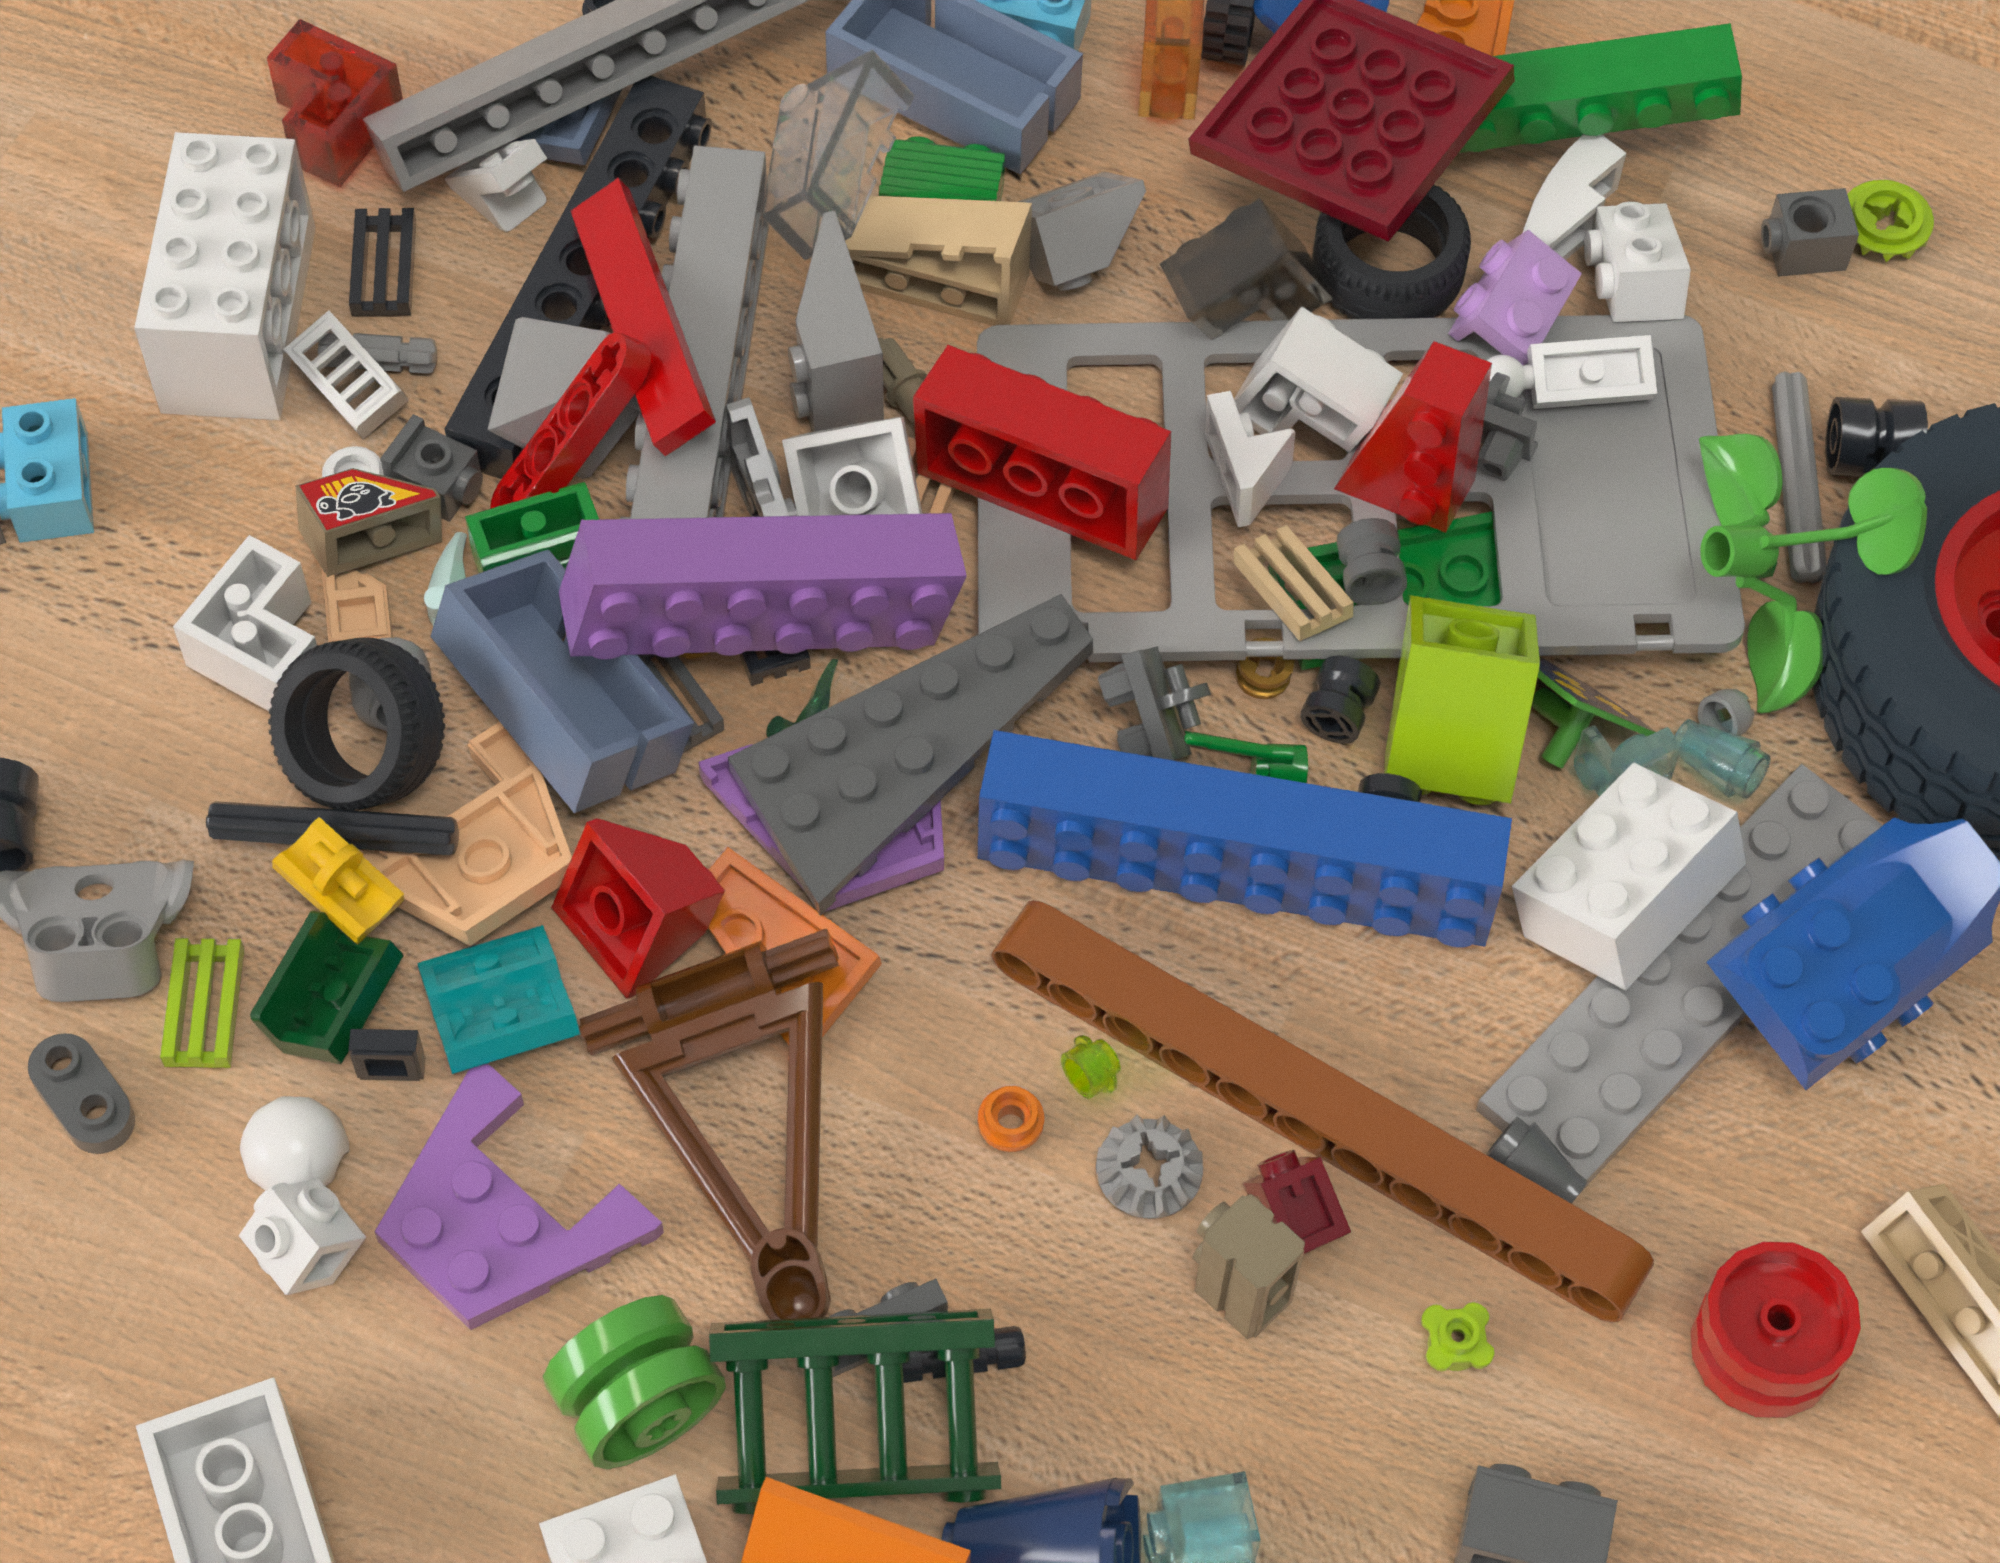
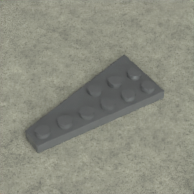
(886, 756)

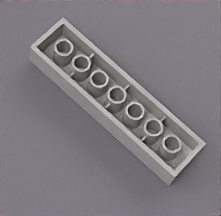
(715, 298)

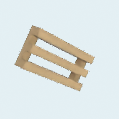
(1303, 579)

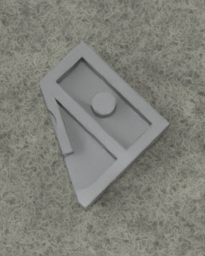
(754, 464)

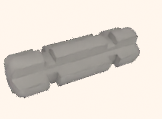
(389, 352)

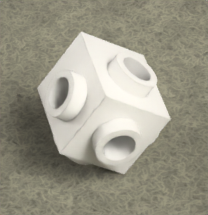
(301, 1235)

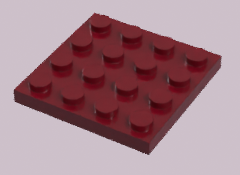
(1352, 112)

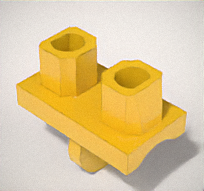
(338, 880)

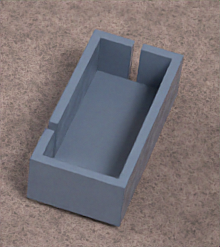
(971, 75)
(575, 717)

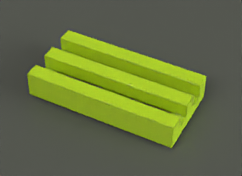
(206, 954)

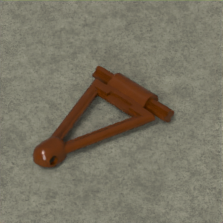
(710, 1014)

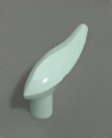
(447, 570)

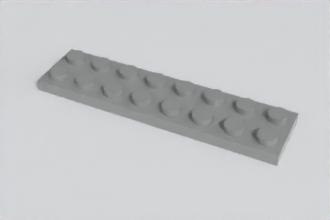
(1628, 1050)

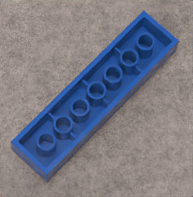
(1242, 839)

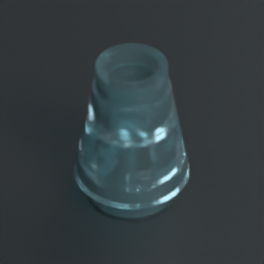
(1723, 758)

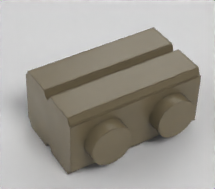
(1247, 1264)

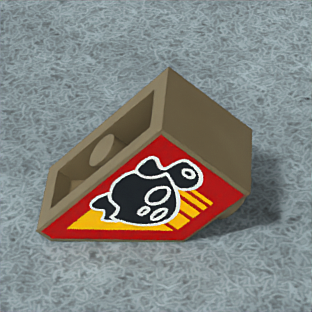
(365, 518)

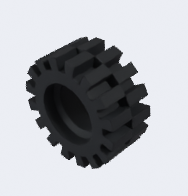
(1228, 30)

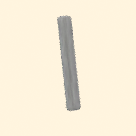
(1798, 474)

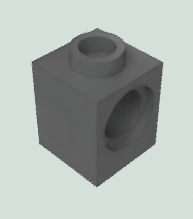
(1810, 232)

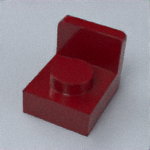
(1300, 1197)

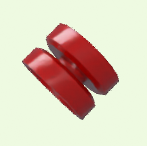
(1775, 1329)

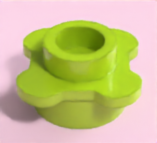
(1448, 1354)

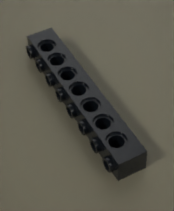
(643, 149)

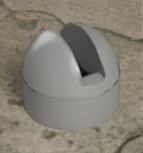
(1736, 703)

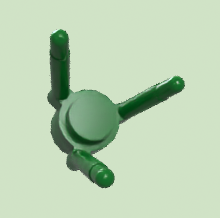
(1268, 759)

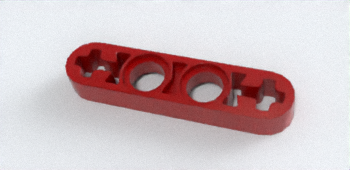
(577, 420)

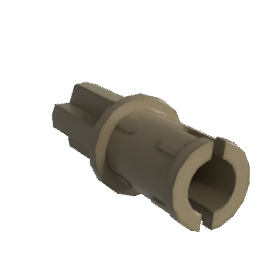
(900, 377)

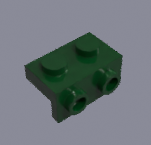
(324, 990)

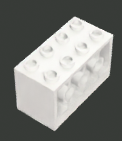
(226, 276)

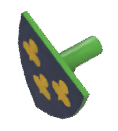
(1576, 717)

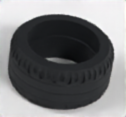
(1383, 294)
(303, 734)

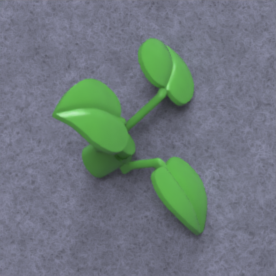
(1746, 482)

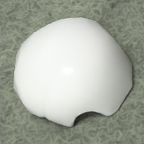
(293, 1142)

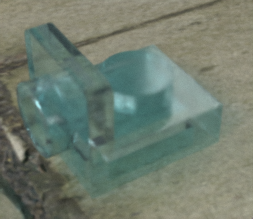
(1601, 766)

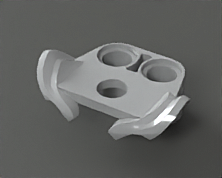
(100, 944)

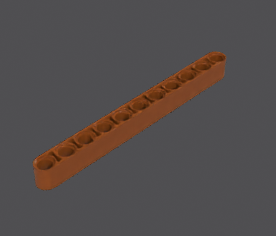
(1325, 1112)

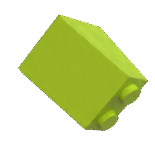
(1463, 699)

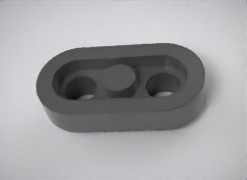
(79, 1088)

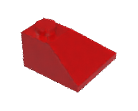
(635, 901)

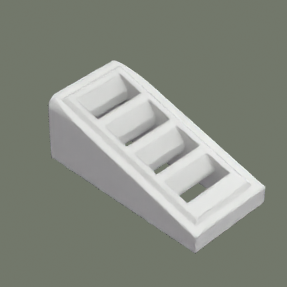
(376, 407)

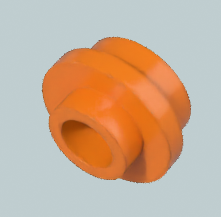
(1012, 1101)

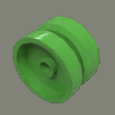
(634, 1381)

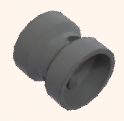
(1371, 551)

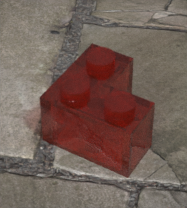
(329, 93)

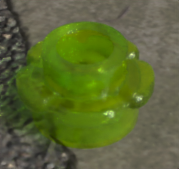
(1091, 1066)

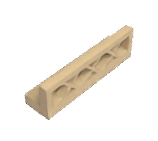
(1948, 1276)

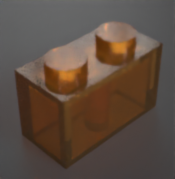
(1171, 58)

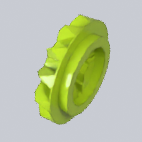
(1912, 218)

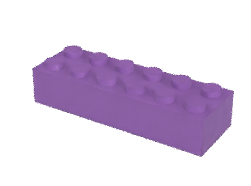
(759, 584)

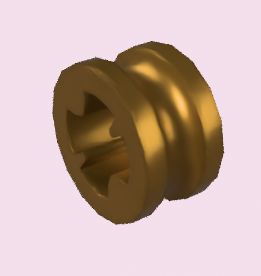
(1262, 686)

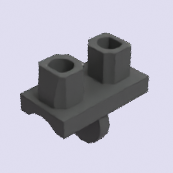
(1505, 432)
(1162, 701)

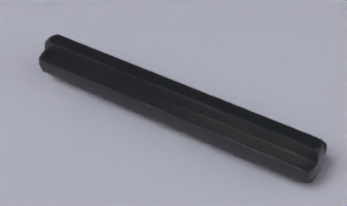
(361, 828)

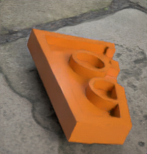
(765, 911)

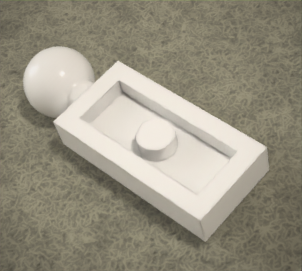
(1582, 372)

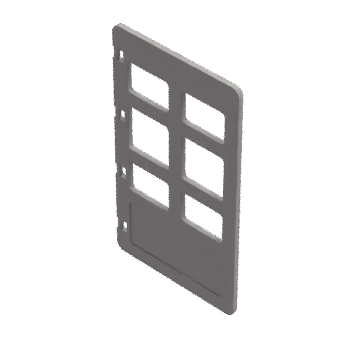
(1583, 533)

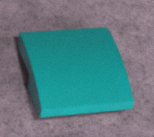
(498, 999)

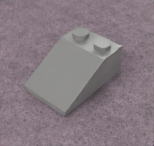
(837, 348)

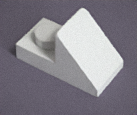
(502, 183)
(1246, 463)

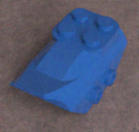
(1862, 942)

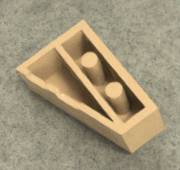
(945, 254)

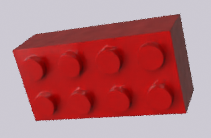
(1042, 451)

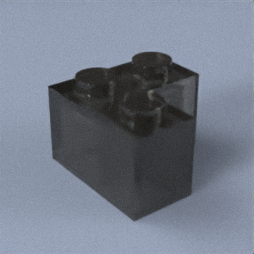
(1244, 267)

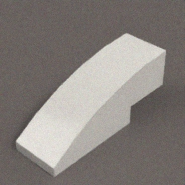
(1573, 191)

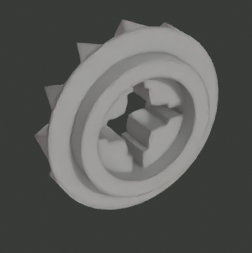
(1132, 1188)

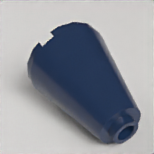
(1054, 1526)

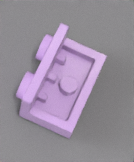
(1516, 296)

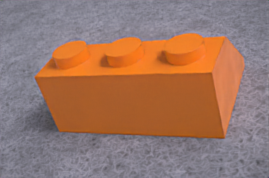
(812, 1529)

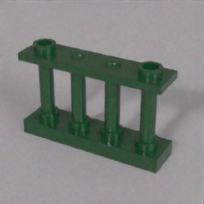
(887, 1343)

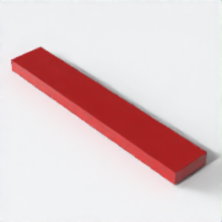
(641, 308)

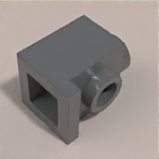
(435, 462)

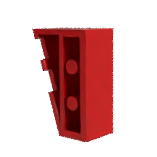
(1425, 441)

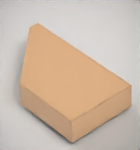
(356, 606)

